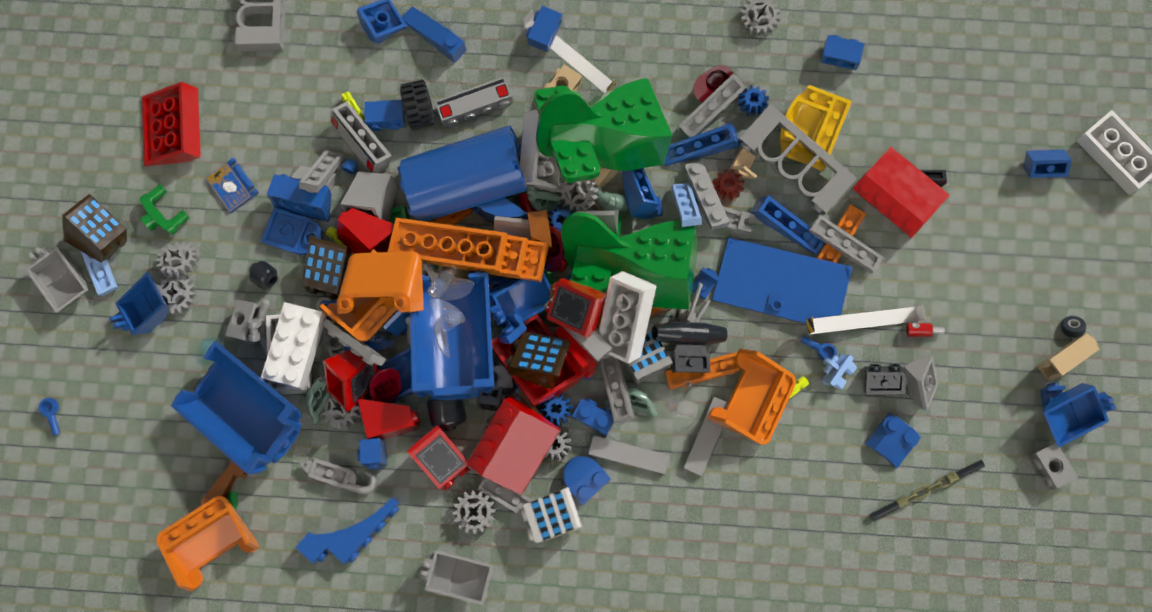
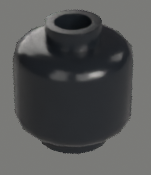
(263, 274)

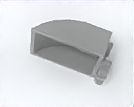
(56, 276)
(456, 576)

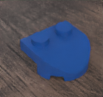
(584, 477)

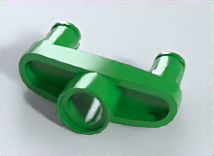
(154, 217)

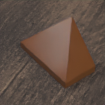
(539, 226)

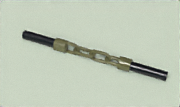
(903, 501)

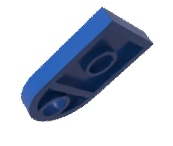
(290, 231)

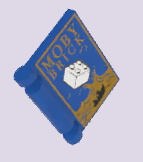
(231, 185)

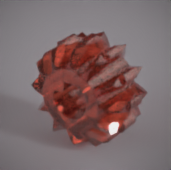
(721, 182)

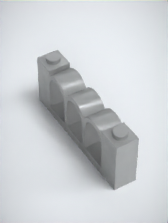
(264, 37)
(764, 126)

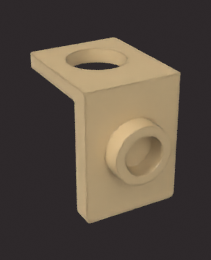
(743, 163)

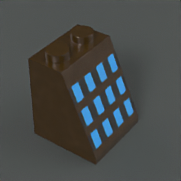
(93, 229)
(325, 267)
(538, 358)

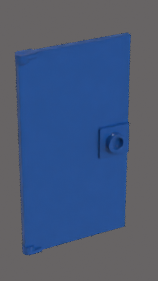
(780, 282)

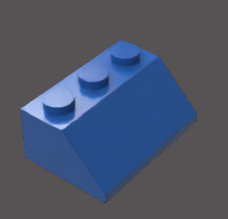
(286, 195)

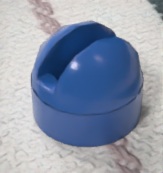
(350, 166)

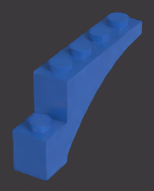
(347, 542)

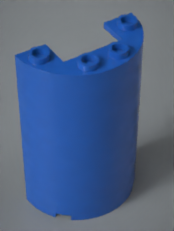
(462, 174)
(470, 347)
(240, 412)

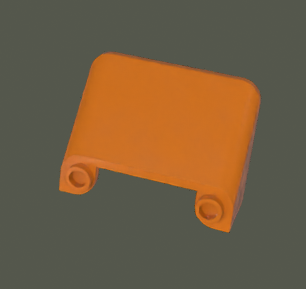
(383, 276)
(368, 317)
(757, 398)
(201, 539)

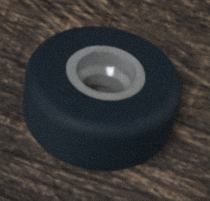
(1071, 331)

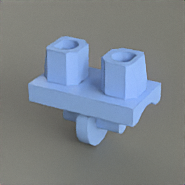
(836, 368)

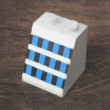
(551, 516)

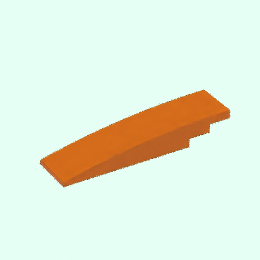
(471, 249)

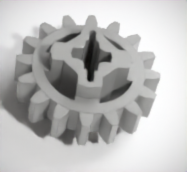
(766, 22)
(578, 191)
(177, 259)
(182, 298)
(334, 410)
(467, 505)

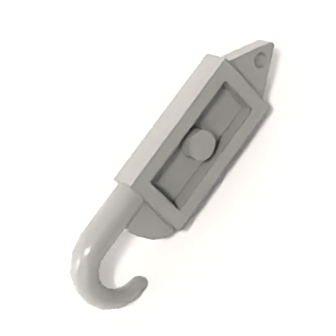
(337, 475)

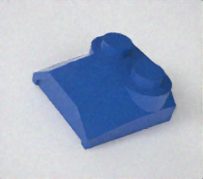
(380, 20)
(893, 439)

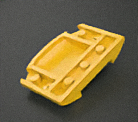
(820, 118)

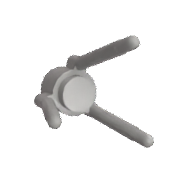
(689, 315)

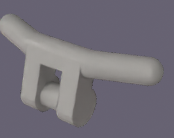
(257, 326)

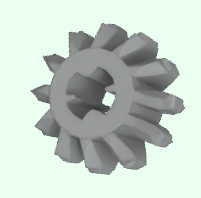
(562, 442)

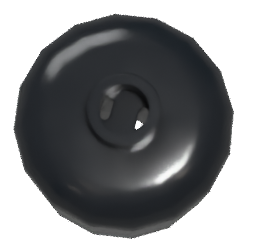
(446, 413)

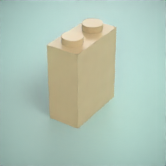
(1068, 357)

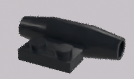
(689, 341)

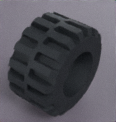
(417, 104)

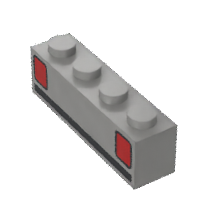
(474, 101)
(360, 138)

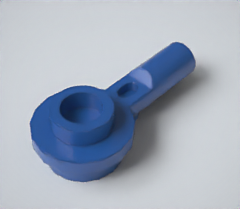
(824, 351)
(49, 407)

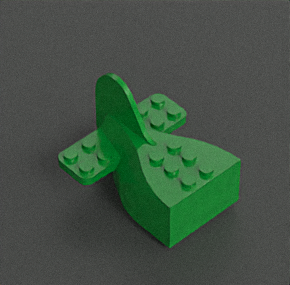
(611, 131)
(657, 254)

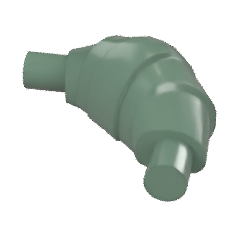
(543, 199)
(611, 201)
(316, 398)
(639, 401)

